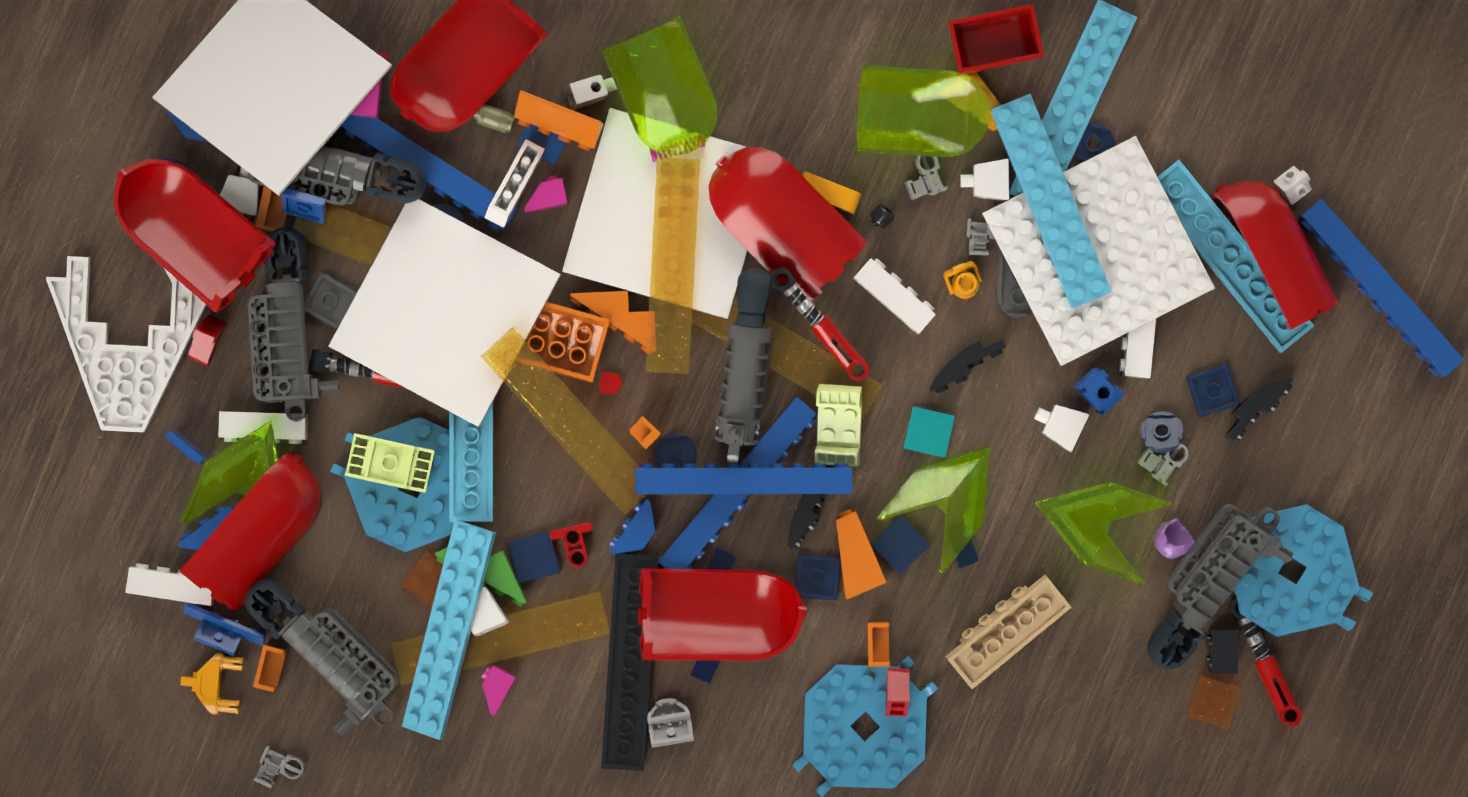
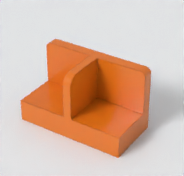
(645, 432)

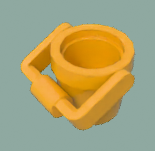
(963, 283)

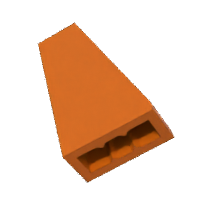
(858, 560)

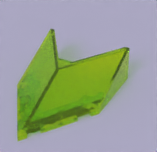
(232, 471)
(955, 488)
(1085, 519)

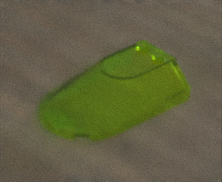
(664, 88)
(919, 112)

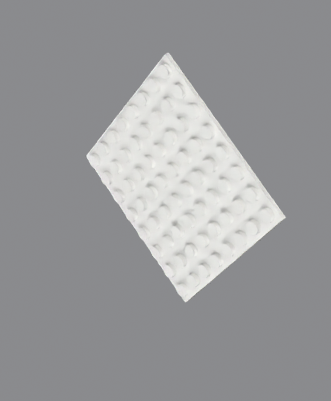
(272, 85)
(617, 221)
(1136, 242)
(438, 305)

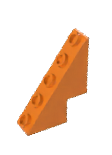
(615, 307)

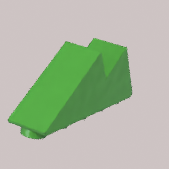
(499, 575)

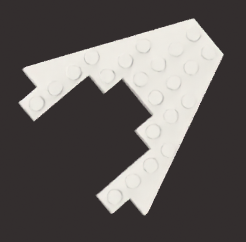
(123, 379)

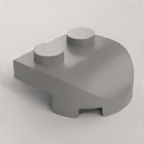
(669, 723)

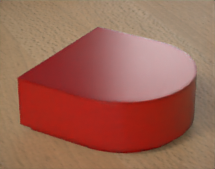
(610, 383)

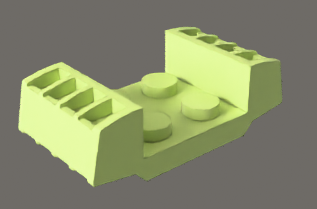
(839, 424)
(389, 463)

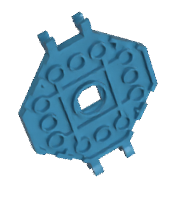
(397, 516)
(1321, 590)
(839, 751)

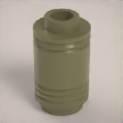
(494, 118)

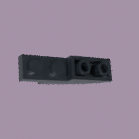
(957, 367)
(1264, 400)
(804, 518)

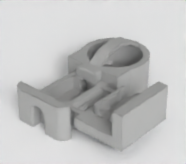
(930, 181)
(979, 237)
(1162, 467)
(274, 762)

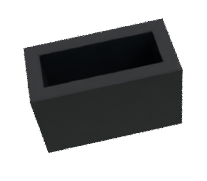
(1222, 651)

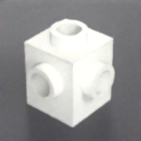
(1293, 184)

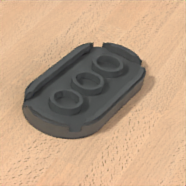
(1009, 294)

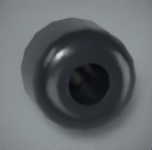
(882, 216)

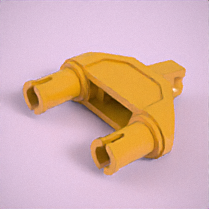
(208, 682)

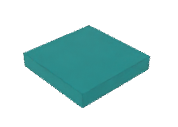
(928, 432)

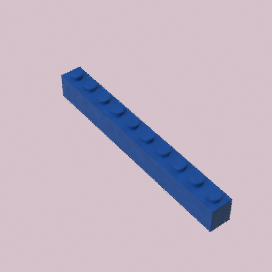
(437, 172)
(1381, 288)
(744, 480)
(721, 506)

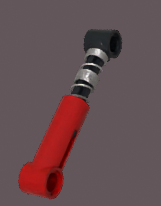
(822, 326)
(326, 362)
(1268, 669)

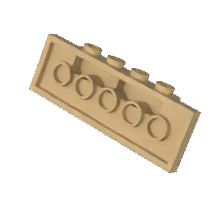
(1007, 630)

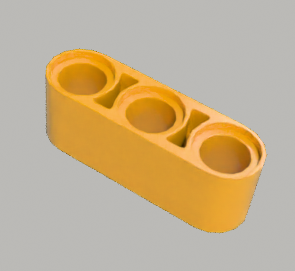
(837, 195)

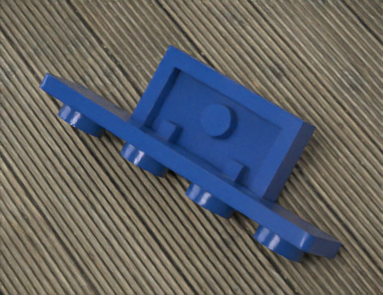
(221, 632)

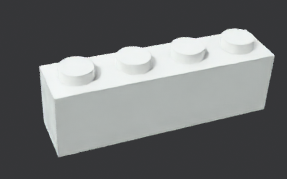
(514, 183)
(894, 296)
(1138, 351)
(240, 424)
(165, 585)

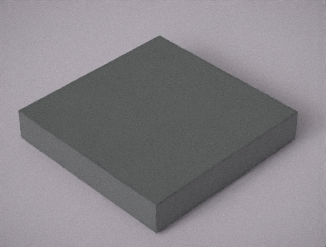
(329, 300)

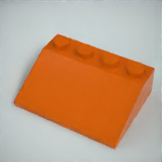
(558, 120)
(569, 341)

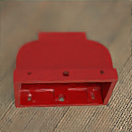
(996, 39)

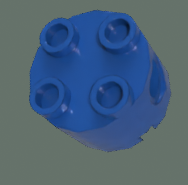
(1089, 386)

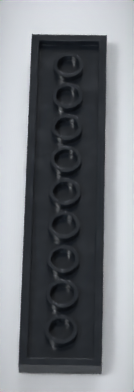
(627, 673)

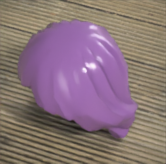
(1173, 539)

